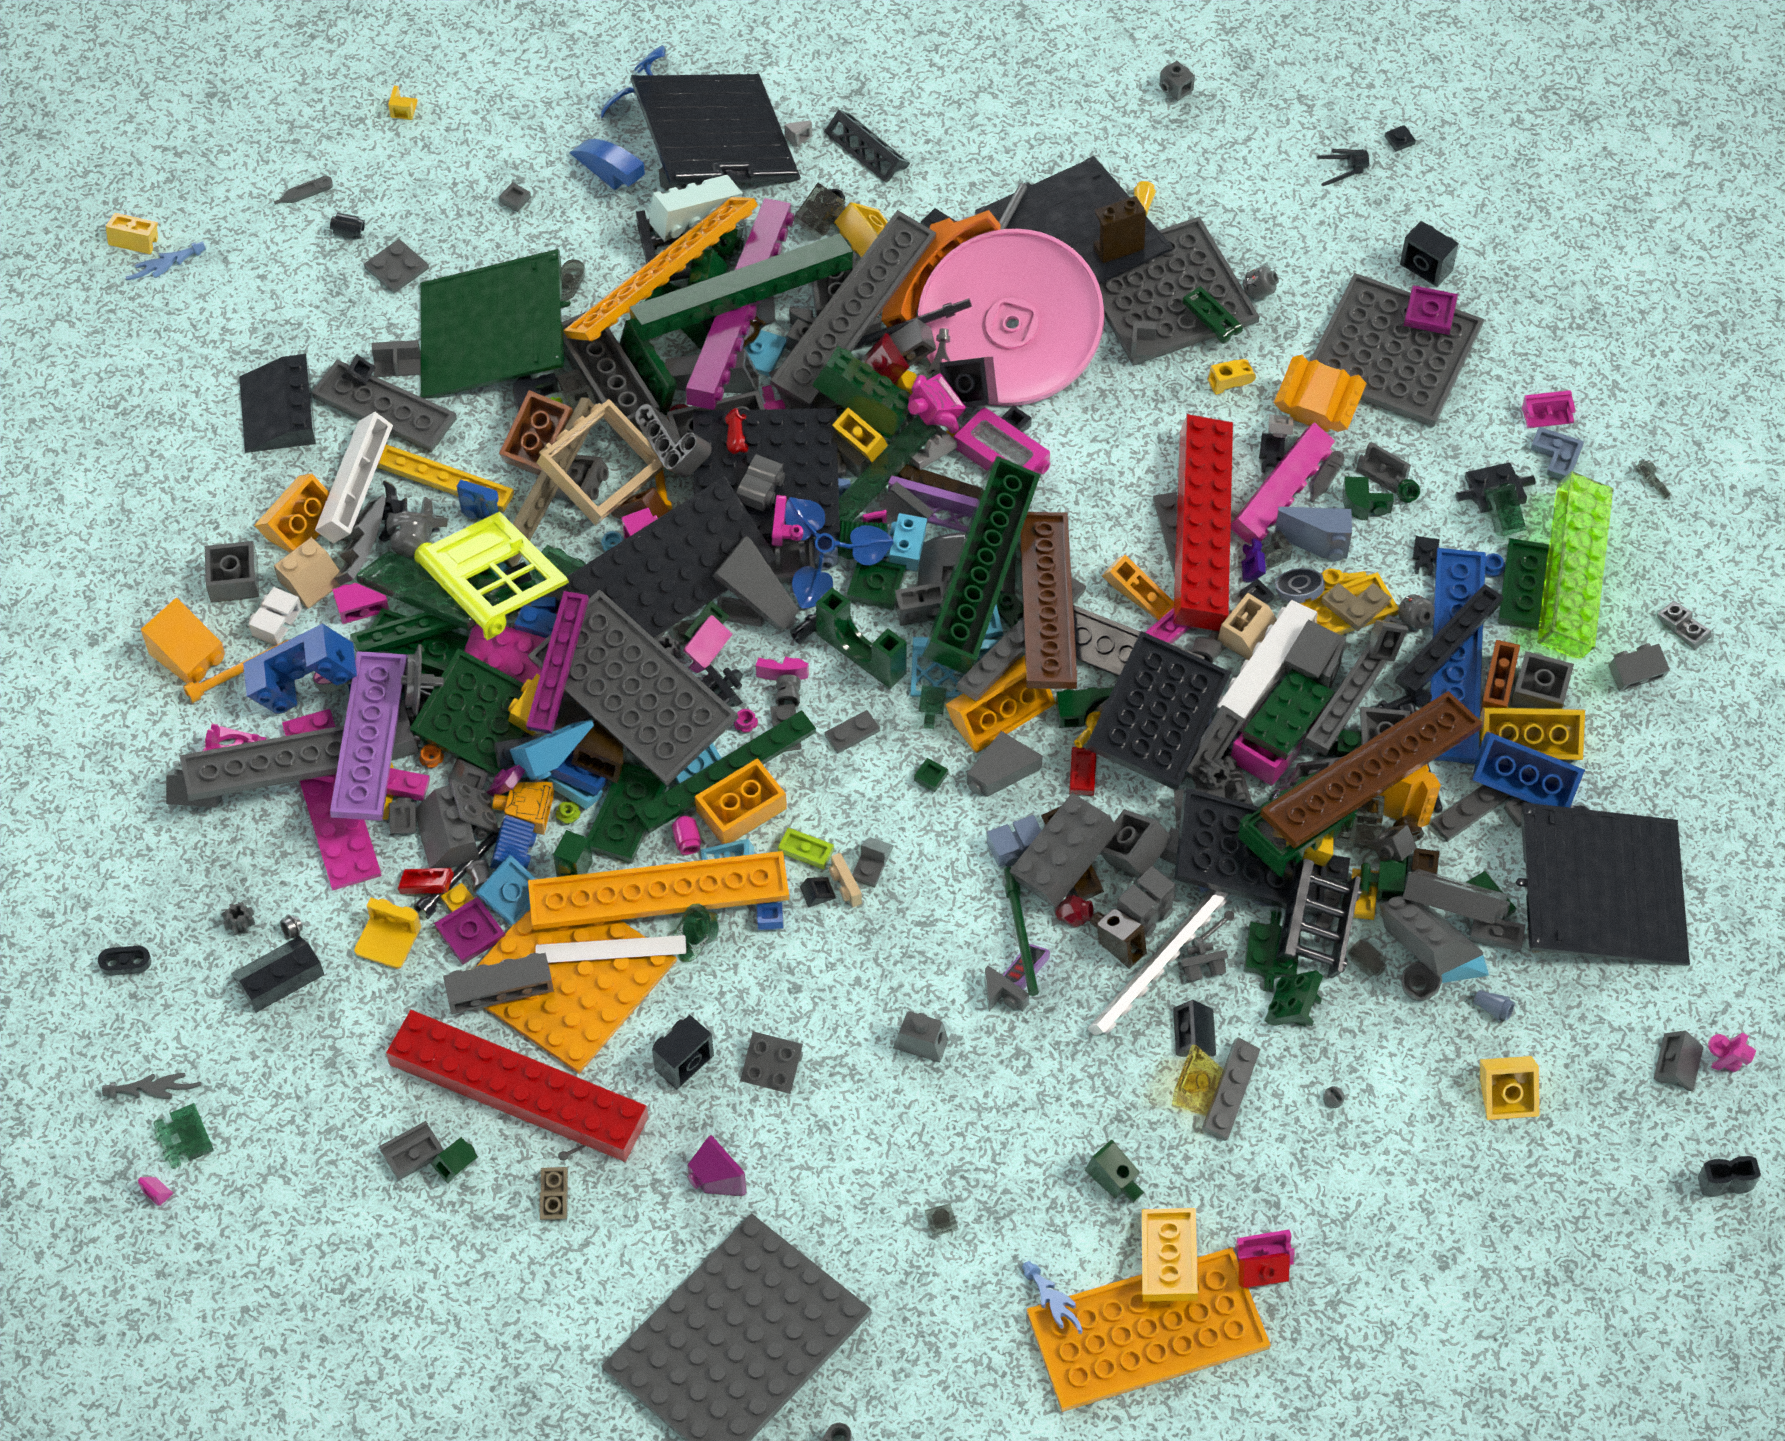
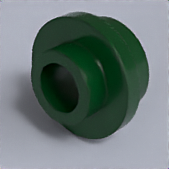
(1413, 490)

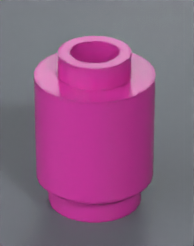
(686, 835)

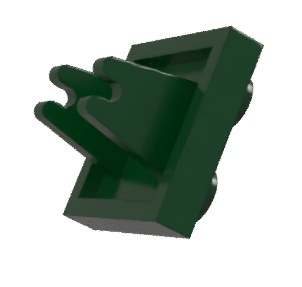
(1295, 999)

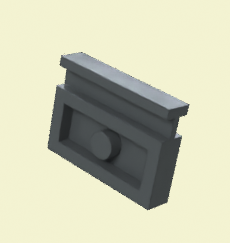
(411, 1150)

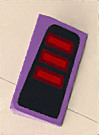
(1016, 972)

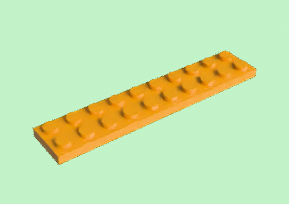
(660, 268)
(657, 890)

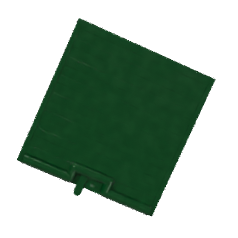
(491, 324)

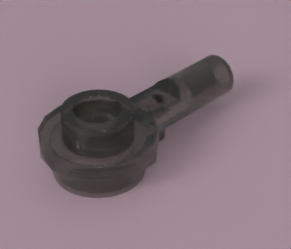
(1647, 470)

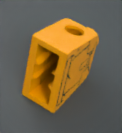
(528, 803)

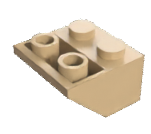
(1246, 626)

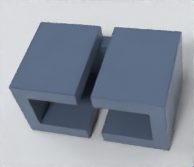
(1009, 845)

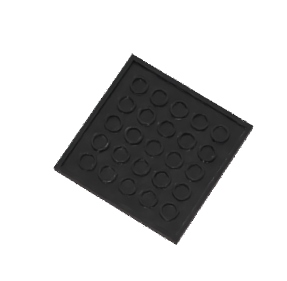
(793, 437)

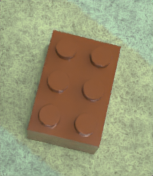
(535, 426)

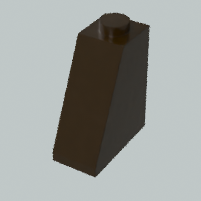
(599, 754)

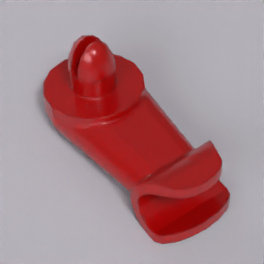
(735, 437)

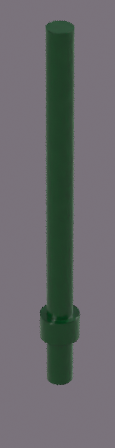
(1013, 892)

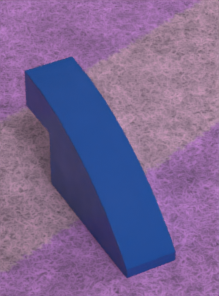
(609, 162)

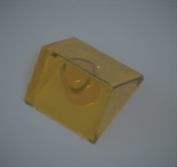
(1197, 1082)

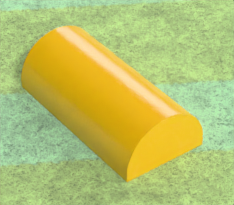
(1544, 730)

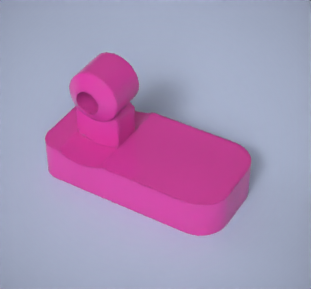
(780, 530)

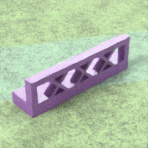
(940, 500)

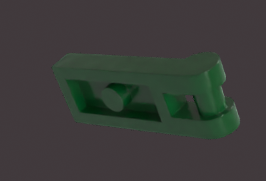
(1212, 314)

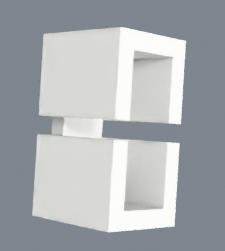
(276, 609)

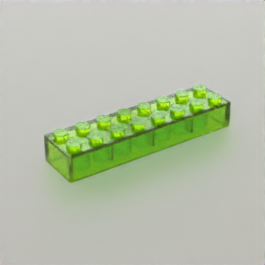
(1575, 565)

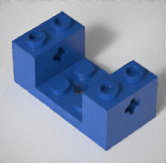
(273, 673)

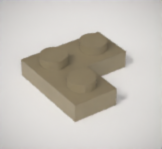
(1353, 609)

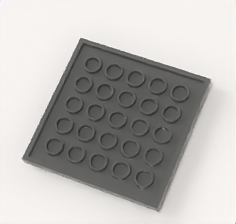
(1158, 287)
(1402, 365)

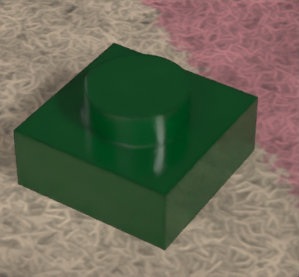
(931, 774)

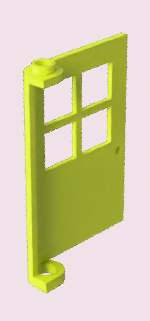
(482, 548)

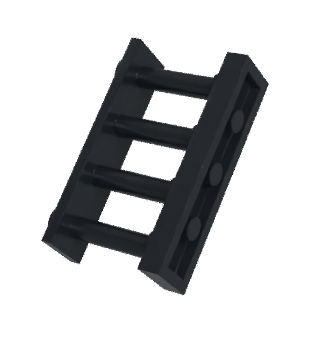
(650, 243)
(1295, 923)

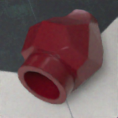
(1074, 911)

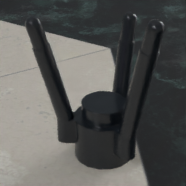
(1355, 158)

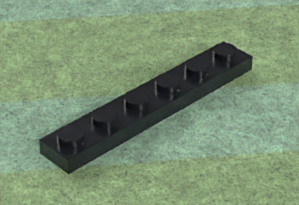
(1449, 640)

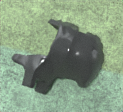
(414, 528)

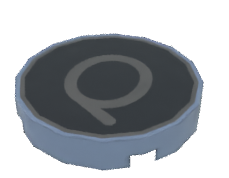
(1300, 585)

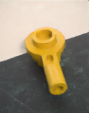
(1333, 577)
(1091, 722)

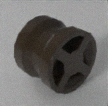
(1411, 821)

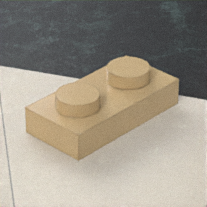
(841, 872)

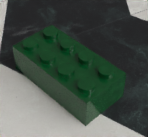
(863, 391)

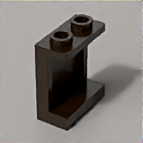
(1120, 229)

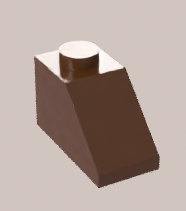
(640, 501)

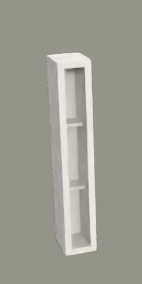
(354, 477)
(1266, 665)

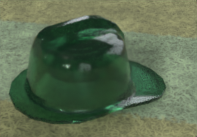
(699, 929)

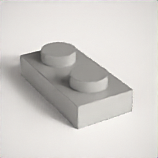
(1280, 425)

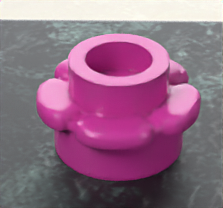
(746, 714)

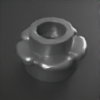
(292, 924)

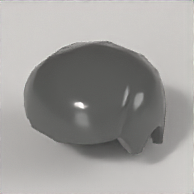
(1417, 975)

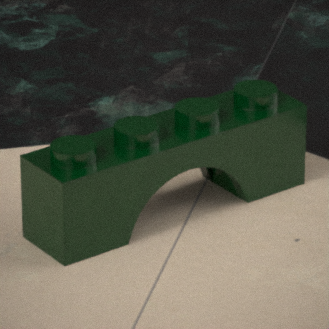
(1076, 705)

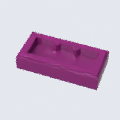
(505, 780)

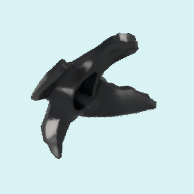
(392, 505)

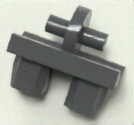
(1192, 965)

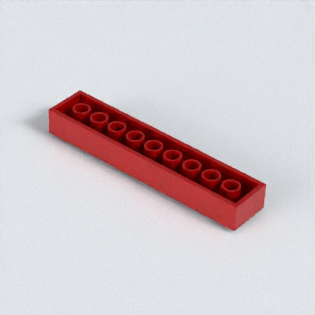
(1203, 523)
(518, 1085)

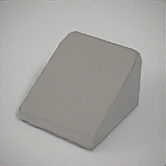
(798, 132)

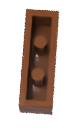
(1500, 675)

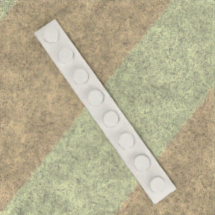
(1154, 966)

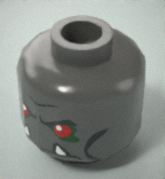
(1260, 282)
(1416, 611)

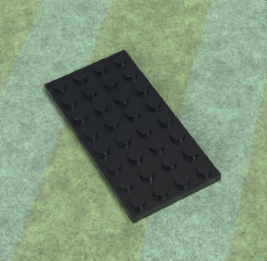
(670, 563)

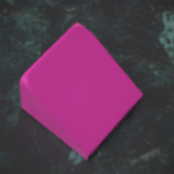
(880, 516)
(154, 1189)

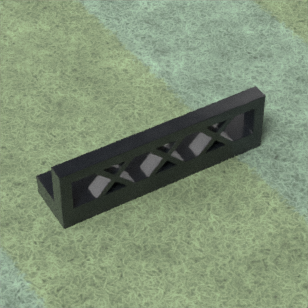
(871, 139)

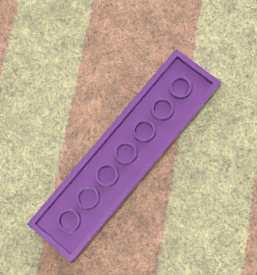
(368, 737)

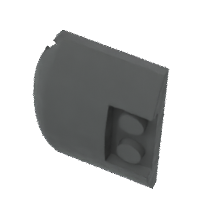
(939, 558)

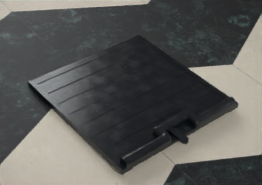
(714, 128)
(1066, 210)
(1604, 884)

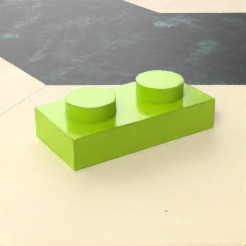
(806, 848)

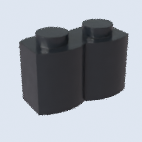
(1735, 1176)

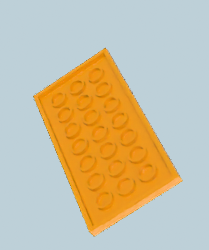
(1144, 1343)

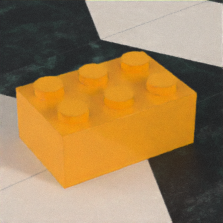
(741, 802)

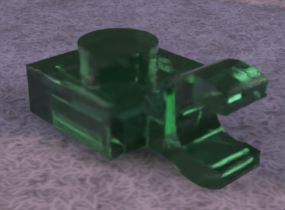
(932, 703)

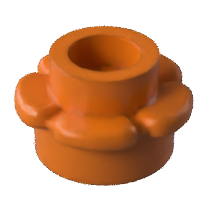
(431, 750)

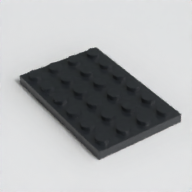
(1158, 710)
(1218, 860)

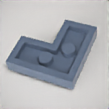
(1562, 449)

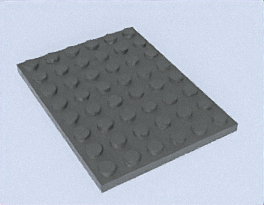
(737, 1338)

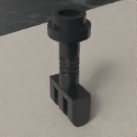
(1420, 698)

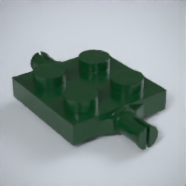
(1262, 951)

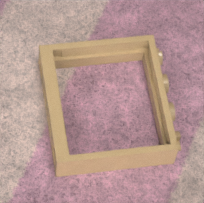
(628, 432)

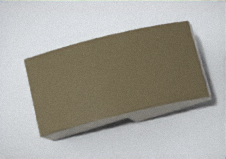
(554, 1193)

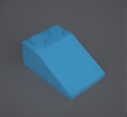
(549, 751)

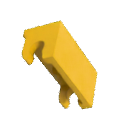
(132, 233)

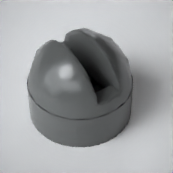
(1329, 1098)

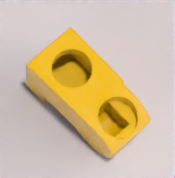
(1230, 375)

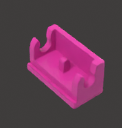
(1548, 409)
(1265, 1244)

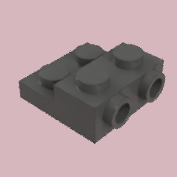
(587, 474)

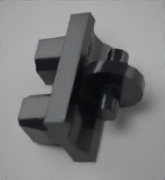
(732, 678)

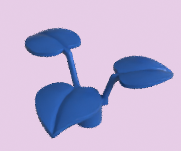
(643, 64)
(868, 547)

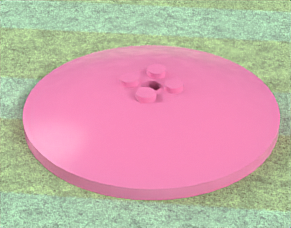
(1027, 280)

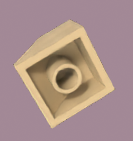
(308, 573)

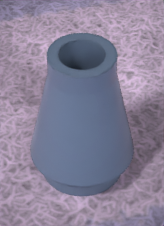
(1495, 1004)

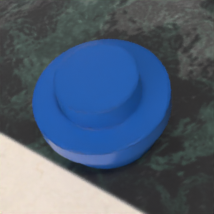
(1494, 565)

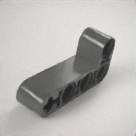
(676, 454)

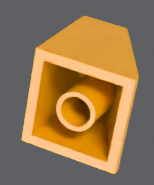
(182, 642)

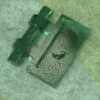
(191, 1132)

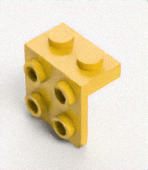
(388, 933)

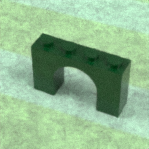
(704, 268)
(882, 659)

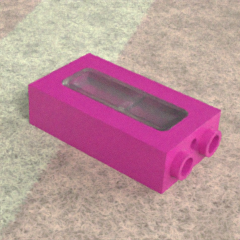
(992, 436)

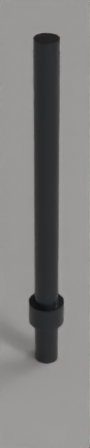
(948, 310)

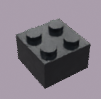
(1429, 253)
(972, 380)
(682, 1051)

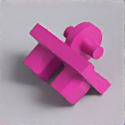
(1731, 1052)

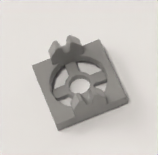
(936, 447)

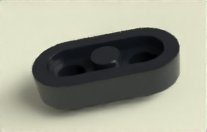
(125, 960)

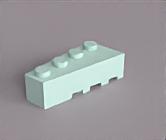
(684, 208)

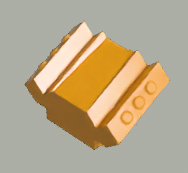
(1319, 394)
(1413, 796)

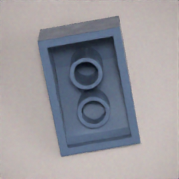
(1317, 530)

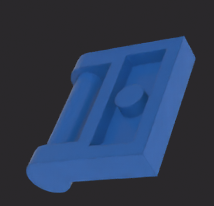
(474, 500)

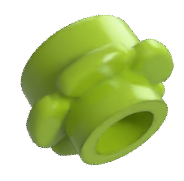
(568, 818)

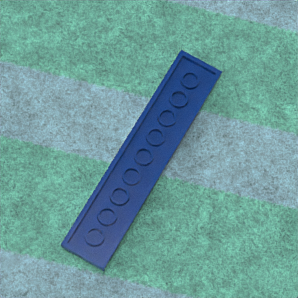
(1457, 579)

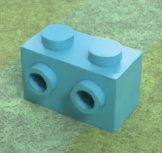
(908, 540)

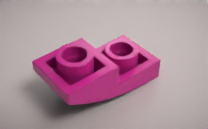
(771, 669)

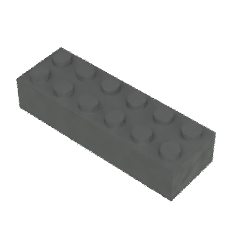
(608, 373)

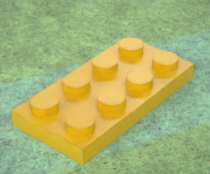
(1331, 621)
(1169, 1255)

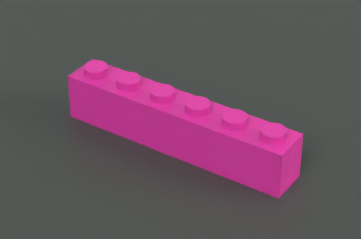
(1282, 483)

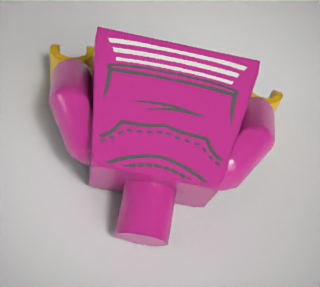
(936, 403)

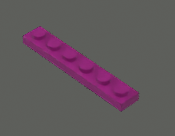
(557, 662)

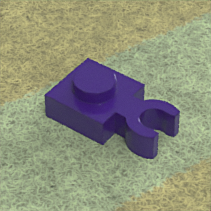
(1254, 564)

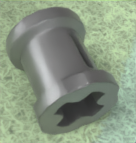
(478, 872)

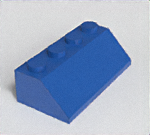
(1525, 772)

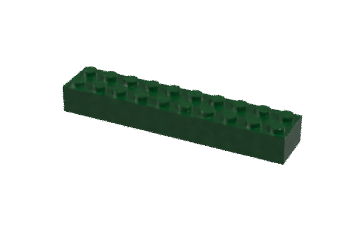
(981, 566)

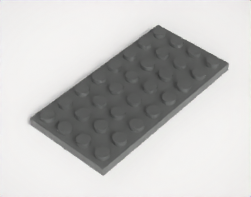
(640, 691)

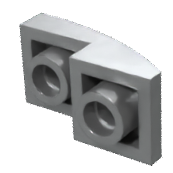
(1680, 622)

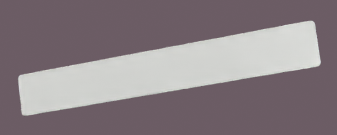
(613, 948)

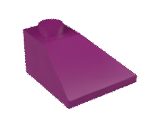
(716, 1171)

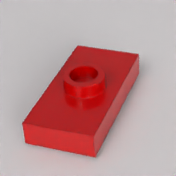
(1082, 771)
(425, 881)
(1264, 1270)

